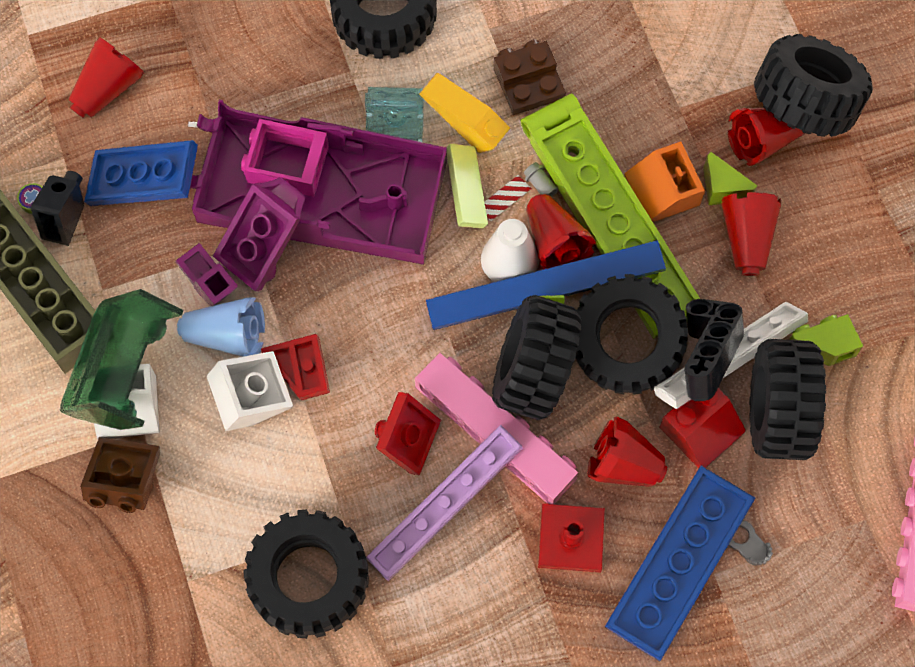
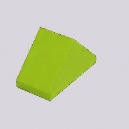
(724, 180)

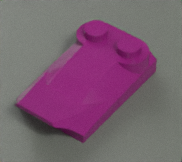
(260, 232)

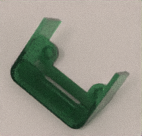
(112, 358)

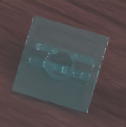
(395, 112)

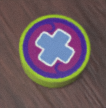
(27, 196)

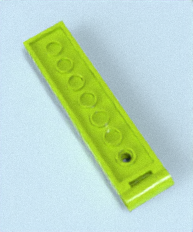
(599, 191)

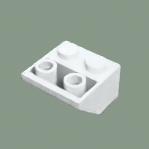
(146, 403)

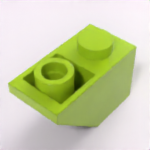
(833, 336)

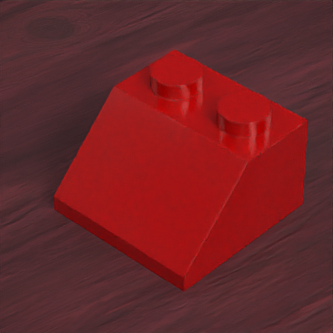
(703, 428)

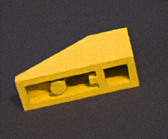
(465, 113)

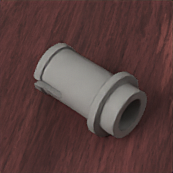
(540, 180)

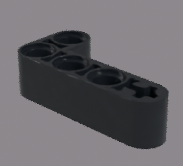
(719, 333)

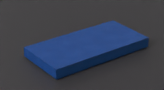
(141, 173)

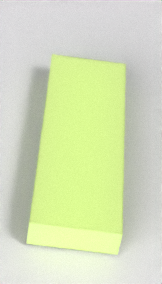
(466, 186)

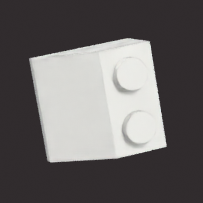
(248, 390)

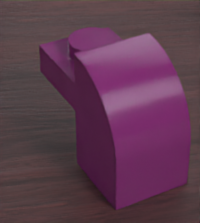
(208, 278)

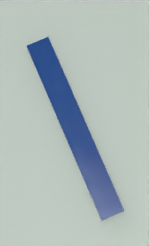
(558, 280)

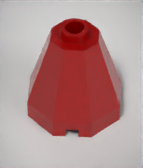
(626, 457)

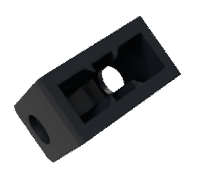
(58, 208)

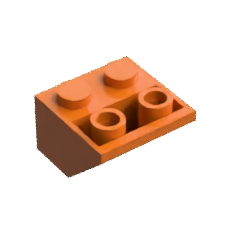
(666, 182)

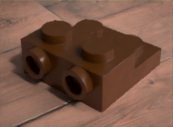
(528, 76)
(120, 474)

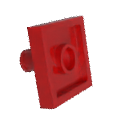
(407, 433)
(571, 538)

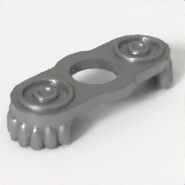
(754, 550)

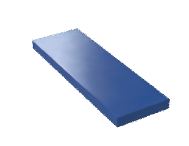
(680, 563)

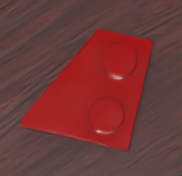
(302, 366)

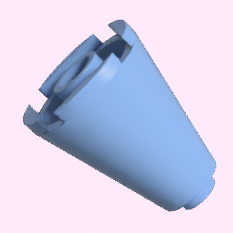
(225, 327)

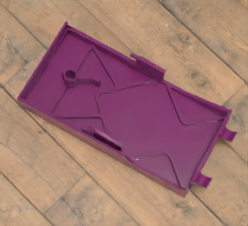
(371, 195)

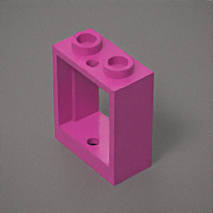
(288, 134)

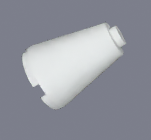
(509, 252)

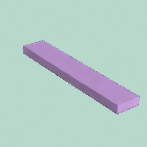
(444, 503)

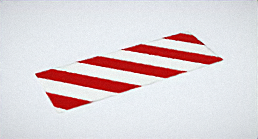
(506, 197)

